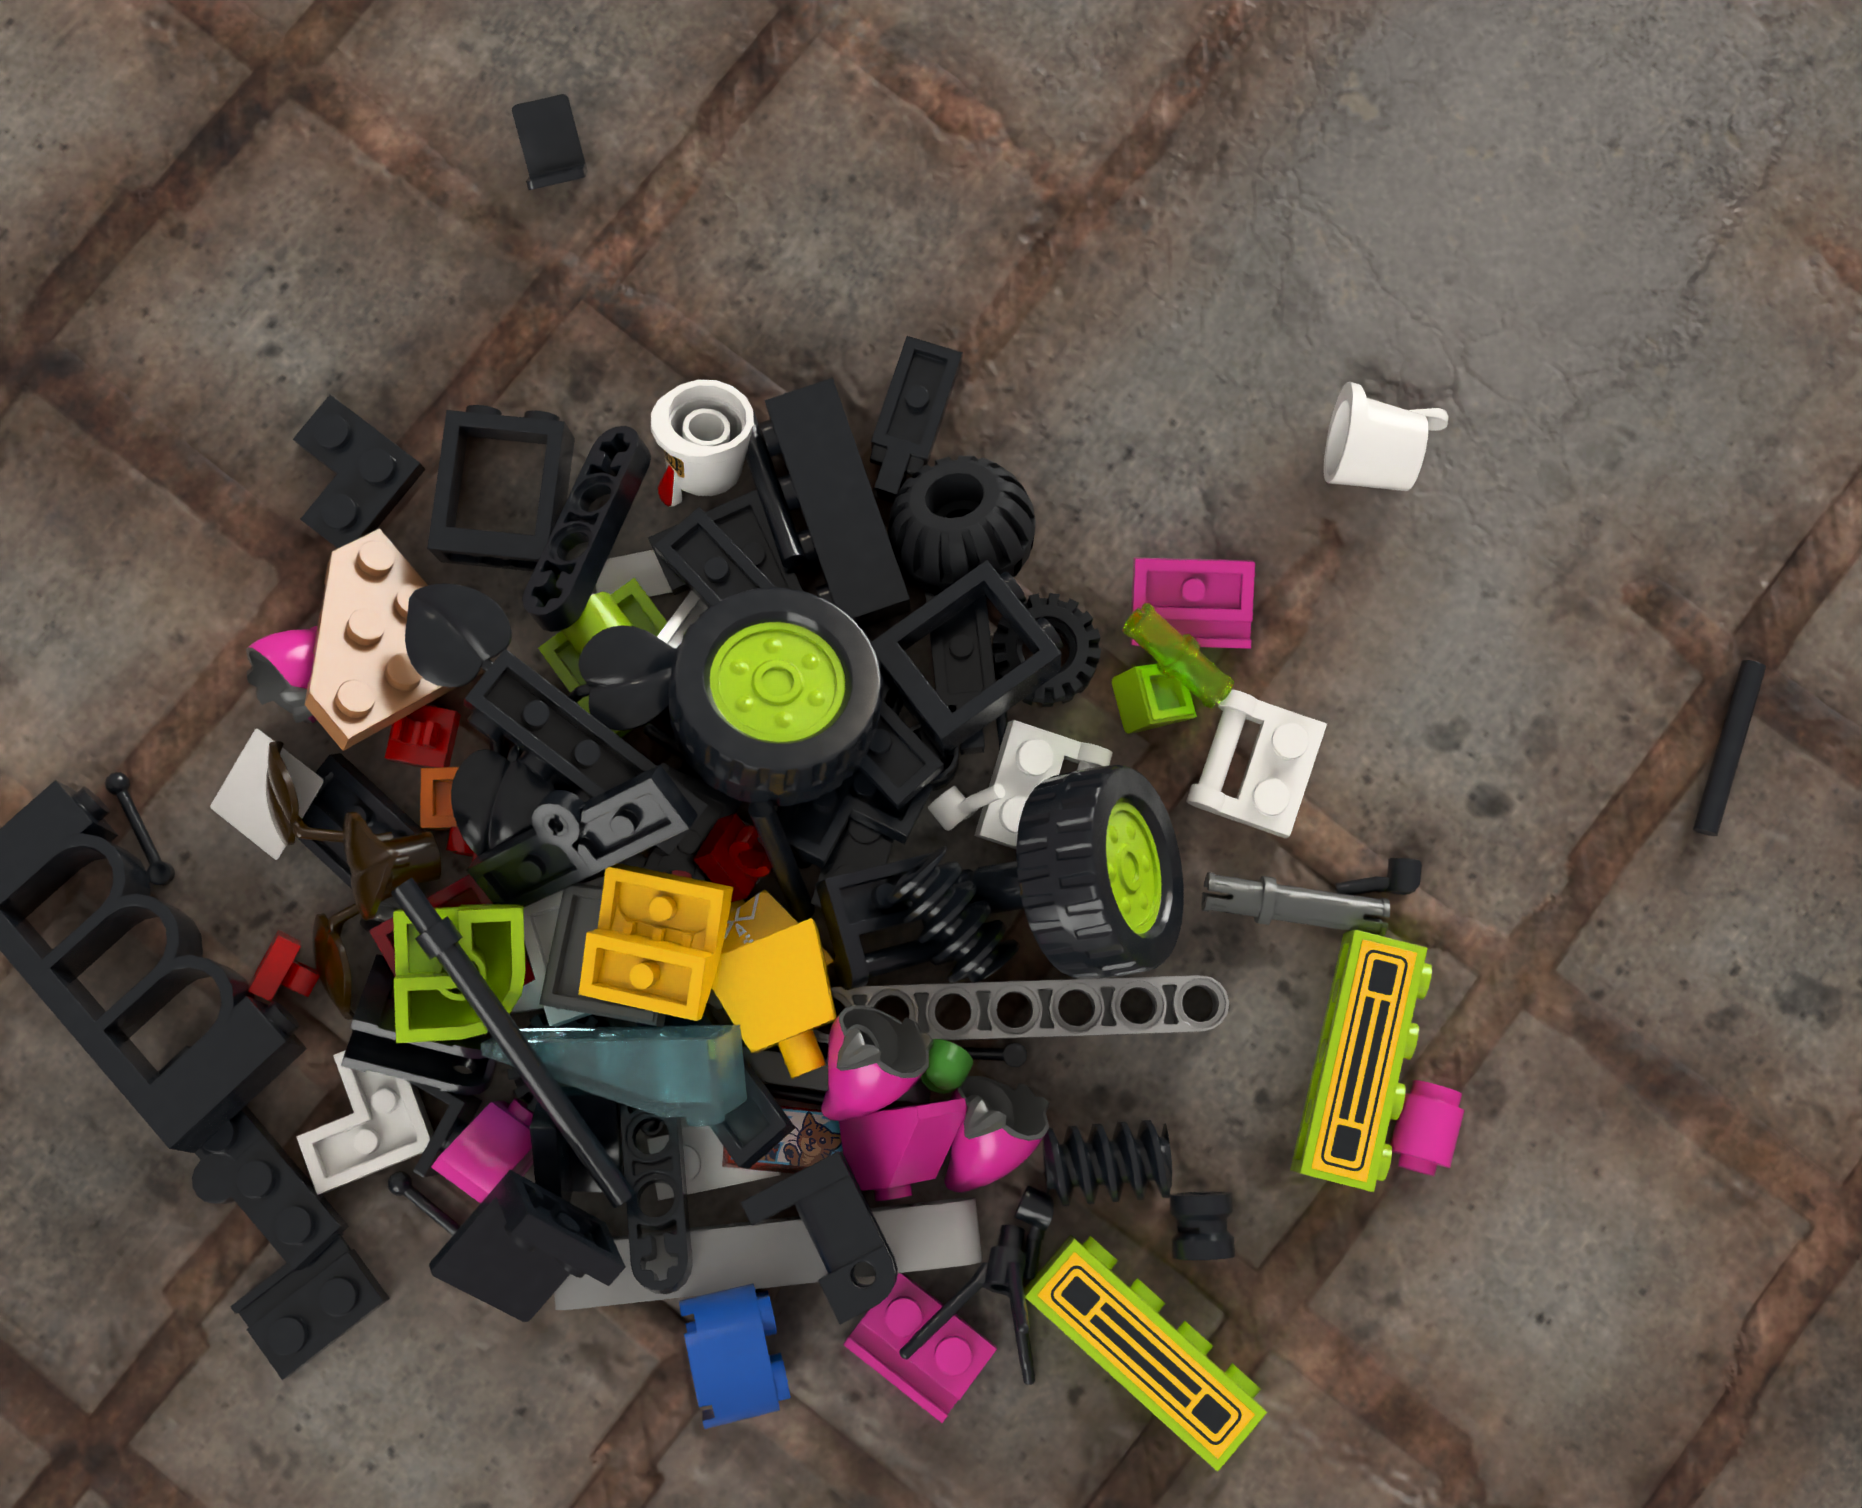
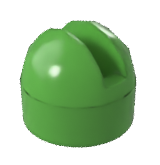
(947, 1067)

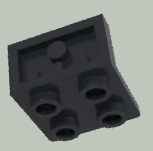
(524, 1248)

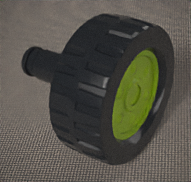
(775, 696)
(1093, 873)

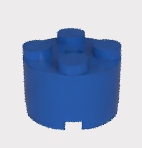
(732, 1355)

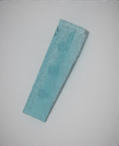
(649, 1068)

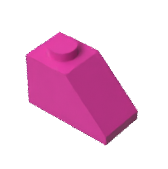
(900, 1145)
(489, 1148)

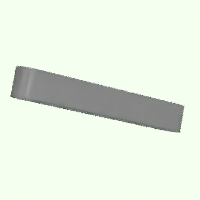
(1044, 998)
(783, 1254)

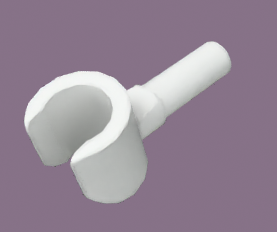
(953, 807)

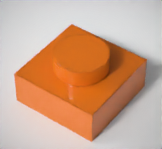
(435, 798)

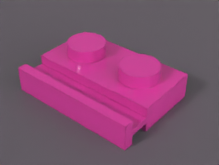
(1199, 597)
(939, 1369)

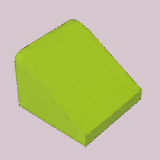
(1150, 699)

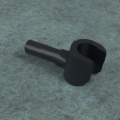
(1401, 879)
(1037, 1211)

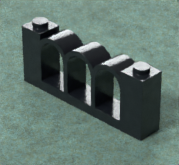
(219, 1072)

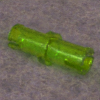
(1178, 655)

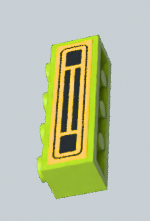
(1361, 1060)
(1144, 1351)

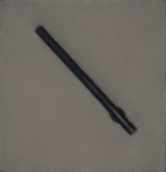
(440, 939)

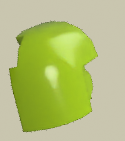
(425, 995)

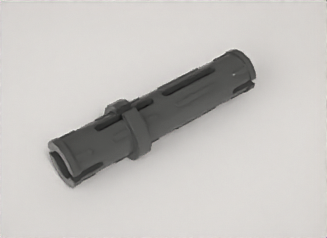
(1294, 904)

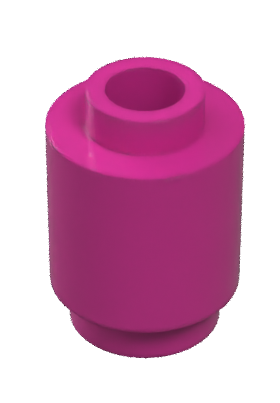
(1427, 1128)

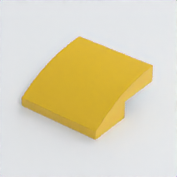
(656, 941)

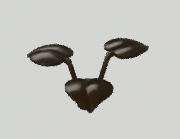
(376, 867)

